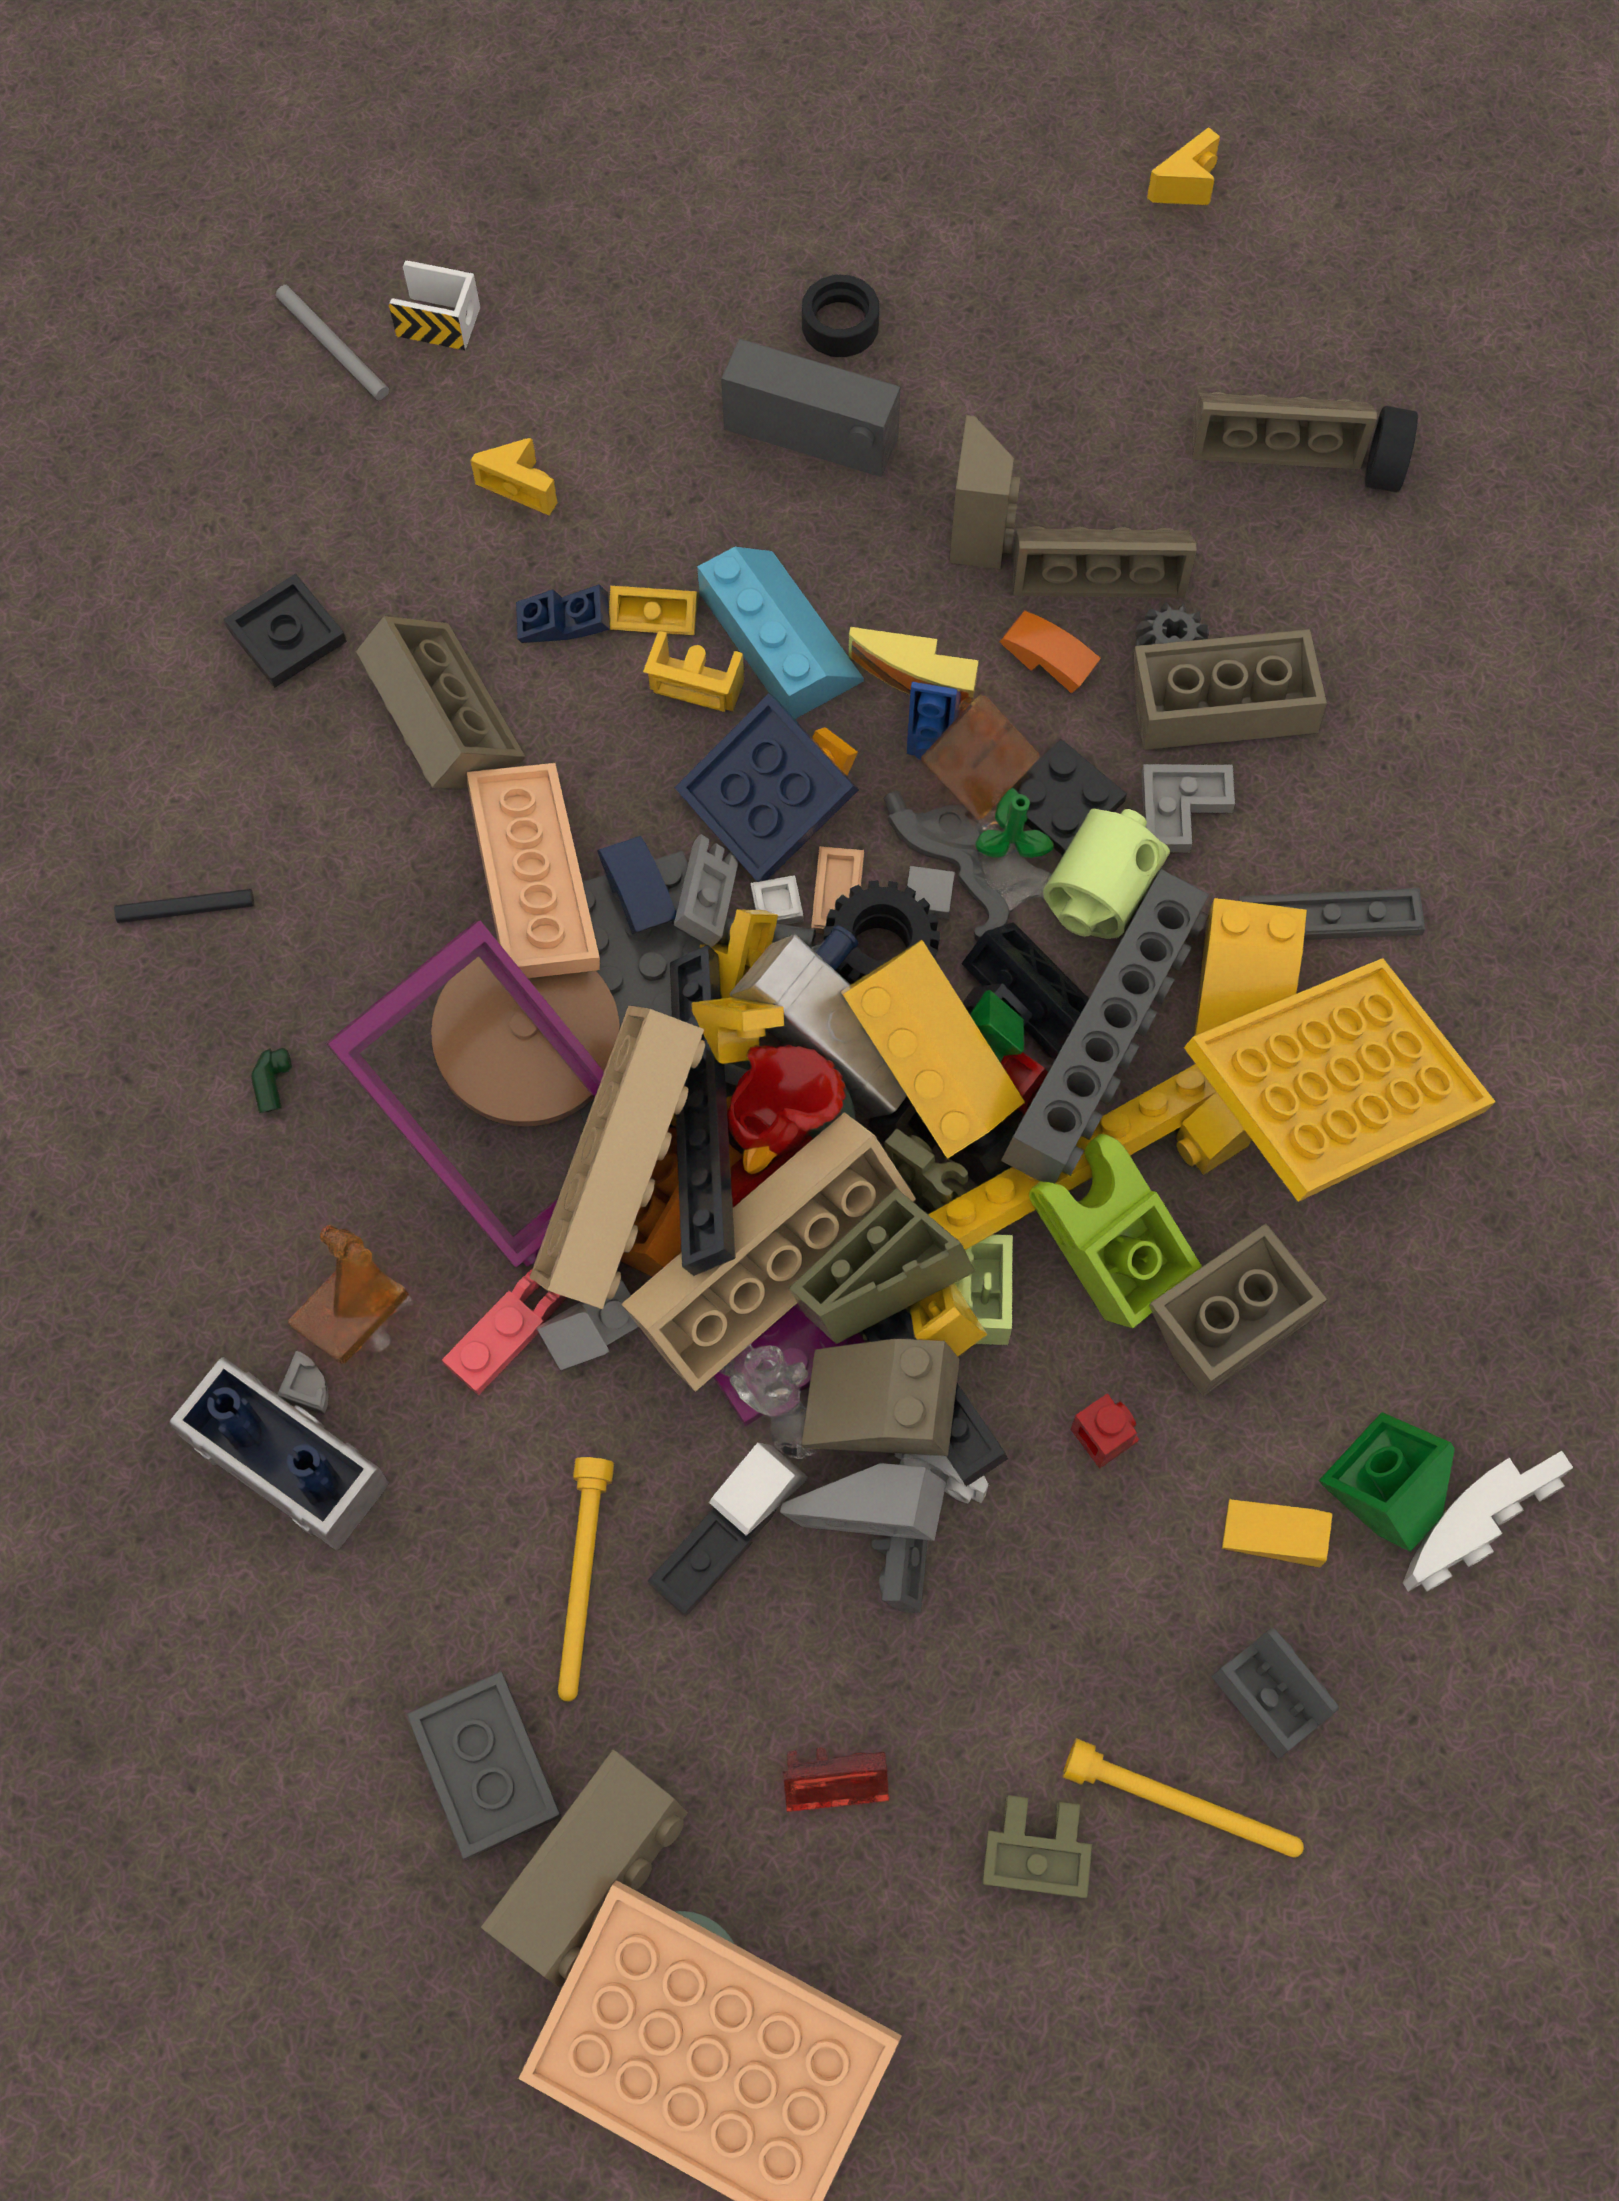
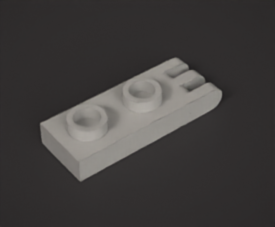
(706, 892)

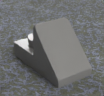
(586, 1330)

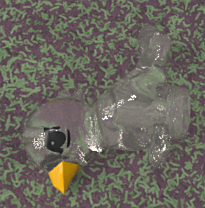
(773, 1389)

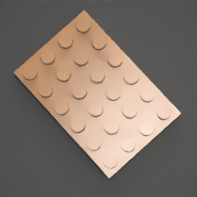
(708, 2055)

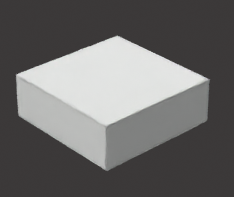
(779, 897)

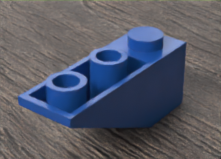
(930, 715)

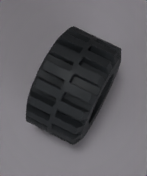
(882, 909)

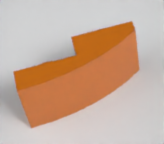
(1044, 643)

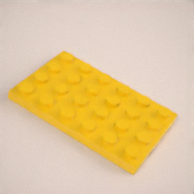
(1339, 1077)

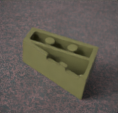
(880, 1269)

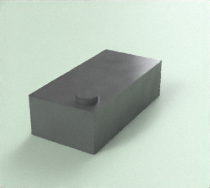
(810, 407)

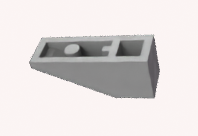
(876, 1501)

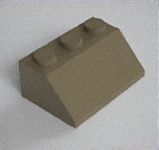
(983, 499)
(1236, 1309)

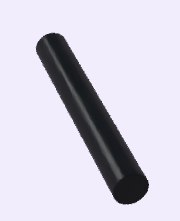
(184, 905)

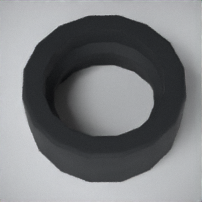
(840, 341)
(1391, 449)

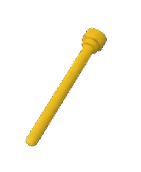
(592, 1480)
(1088, 1765)

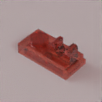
(836, 1781)

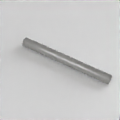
(332, 342)

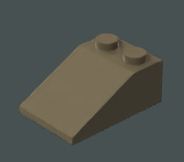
(882, 1397)

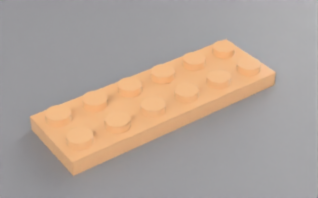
(532, 870)

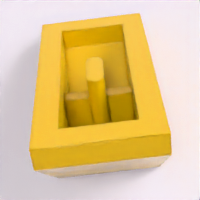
(948, 1319)

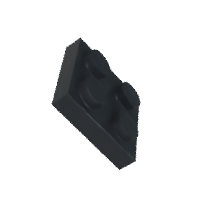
(285, 630)
(1062, 793)

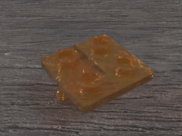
(980, 756)
(350, 1301)

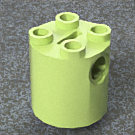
(1105, 873)

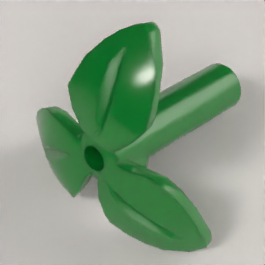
(1011, 816)

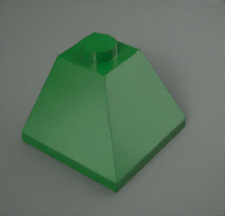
(1394, 1479)

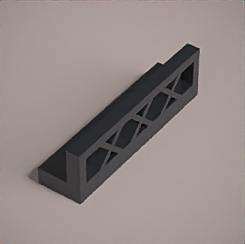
(1020, 970)

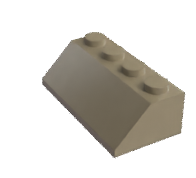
(1281, 430)
(1102, 562)
(1228, 689)
(437, 700)
(601, 1839)

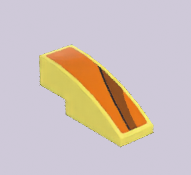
(909, 659)

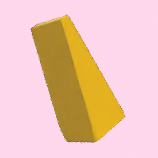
(1278, 1532)

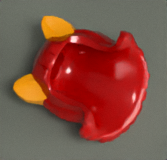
(782, 1101)

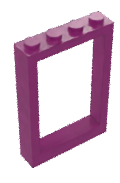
(406, 996)

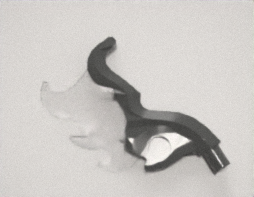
(950, 836)

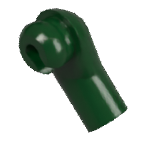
(265, 1075)

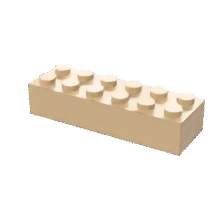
(618, 1156)
(777, 1237)

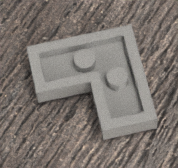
(1181, 789)

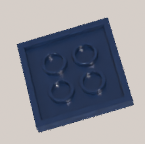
(766, 788)

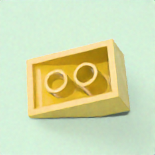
(1247, 959)

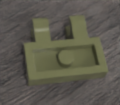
(922, 1174)
(1038, 1863)

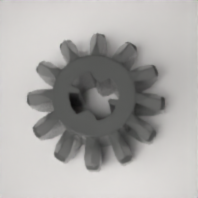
(1170, 626)

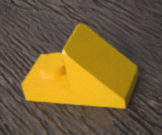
(1186, 174)
(511, 473)
(749, 938)
(735, 1025)

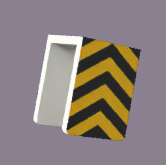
(432, 323)

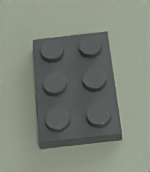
(483, 1766)

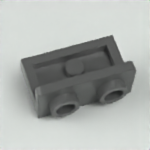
(1275, 1692)

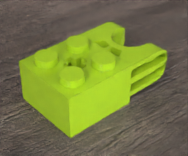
(1117, 1235)

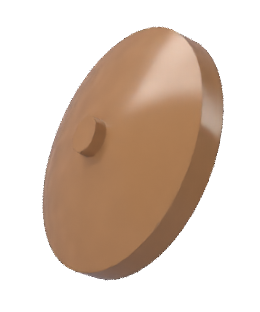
(501, 1059)

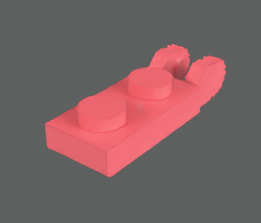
(500, 1335)

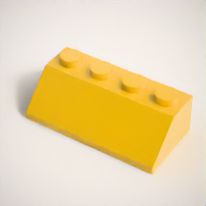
(933, 1048)

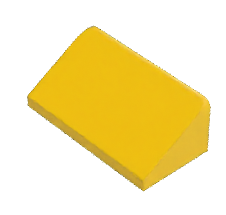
(653, 610)

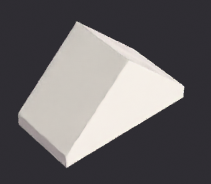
(757, 1487)

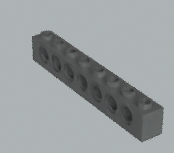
(1106, 1030)

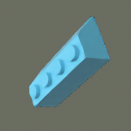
(776, 629)

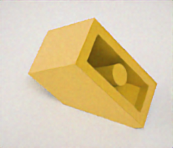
(1211, 1135)

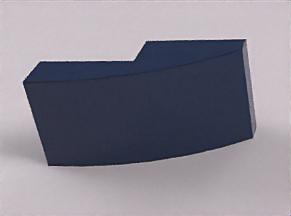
(562, 618)
(638, 884)

